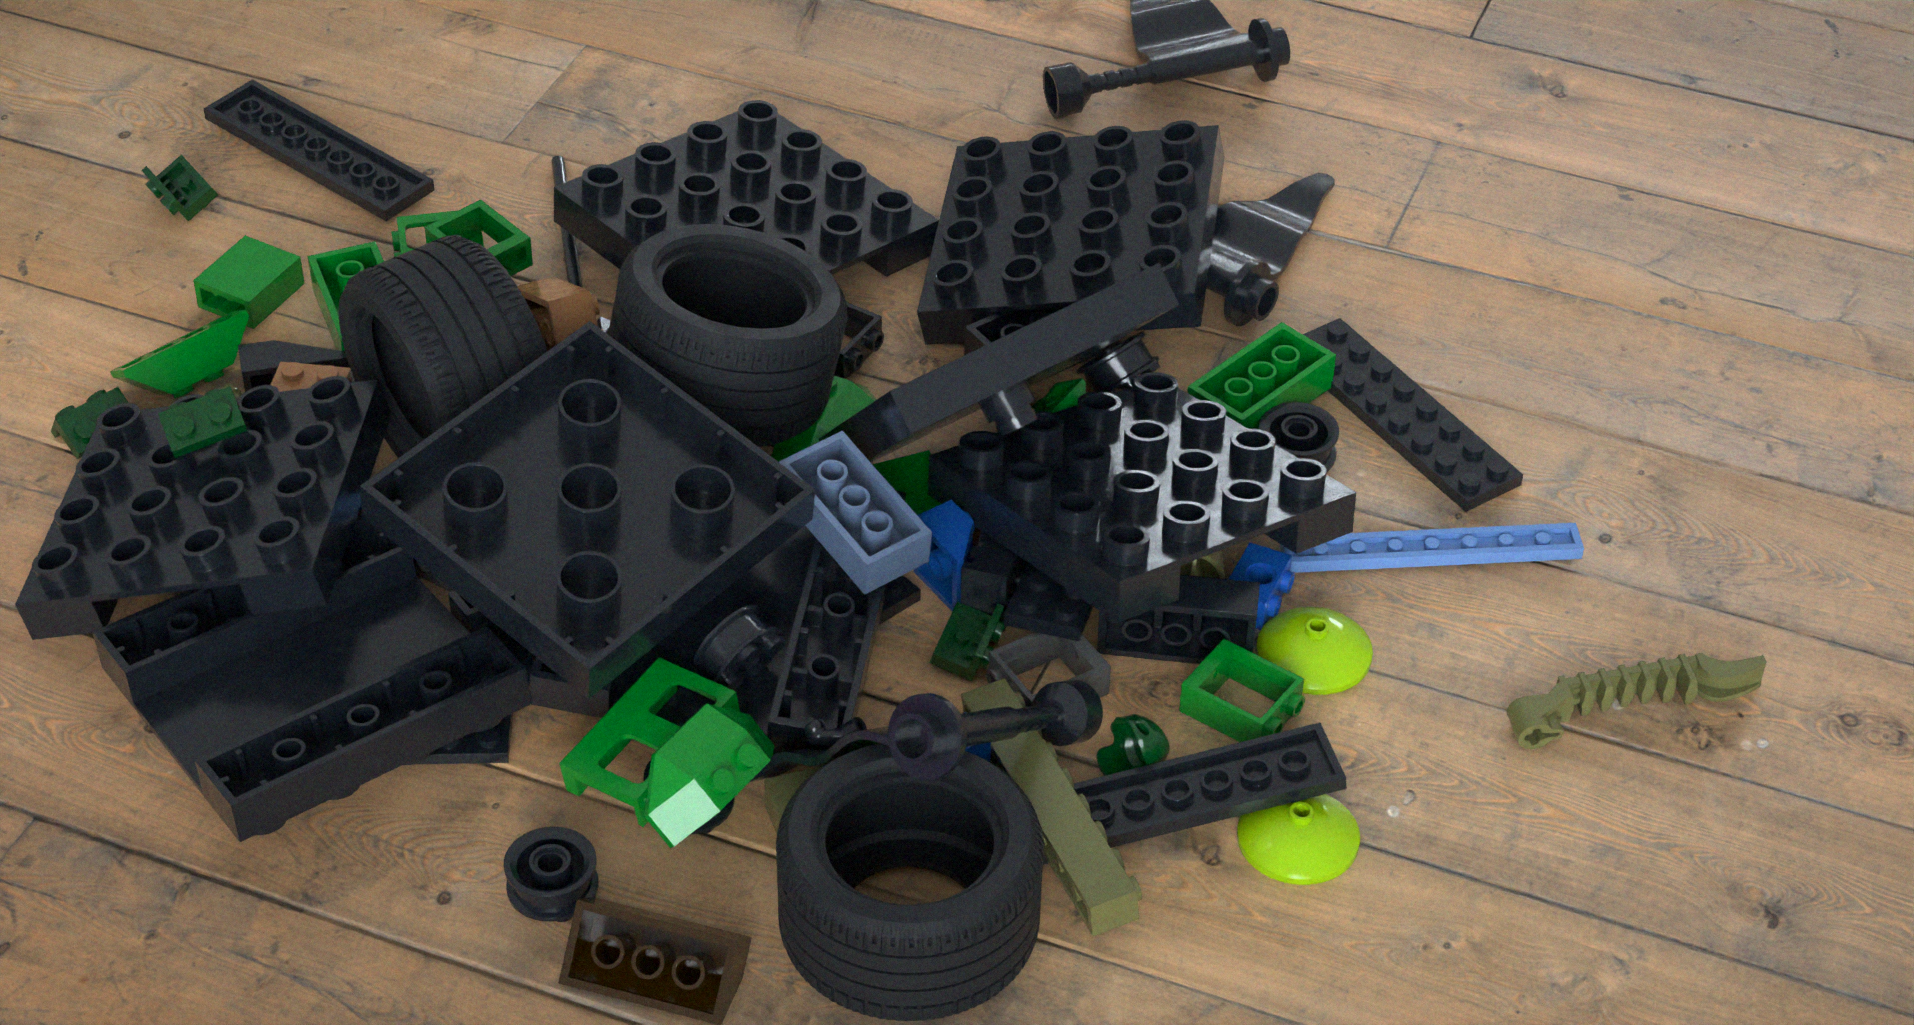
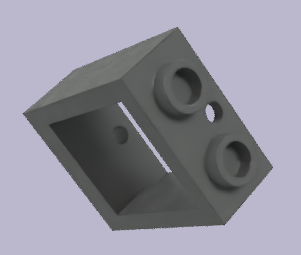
(1041, 648)

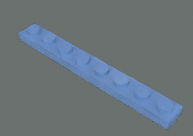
(1441, 548)

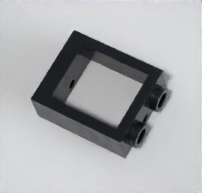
(867, 337)

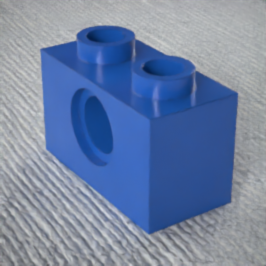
(1273, 573)

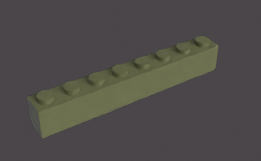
(1071, 839)

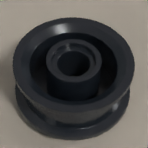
(1119, 365)
(1303, 431)
(739, 648)
(550, 872)

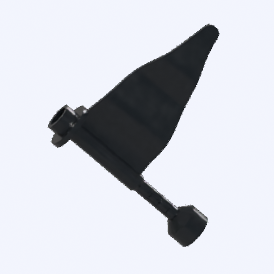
(1179, 43)
(1257, 243)
(931, 734)

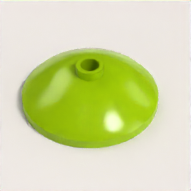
(1318, 646)
(1300, 840)

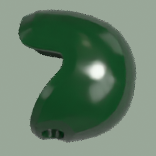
(1135, 744)

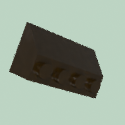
(654, 959)

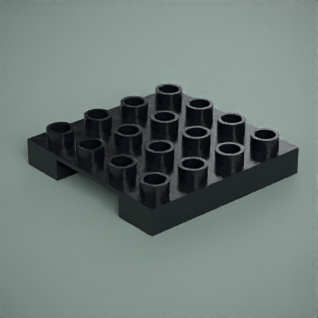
(751, 175)
(1069, 218)
(1134, 490)
(244, 511)
(813, 676)
(313, 698)

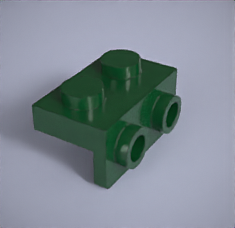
(182, 188)
(202, 421)
(78, 423)
(966, 640)

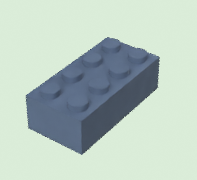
(860, 514)

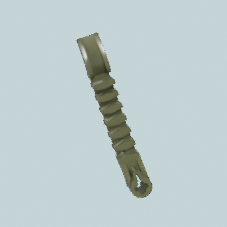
(1538, 717)

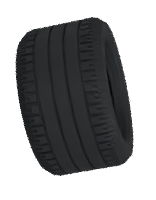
(734, 324)
(436, 333)
(908, 958)

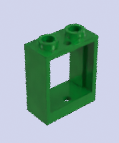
(513, 245)
(1252, 671)

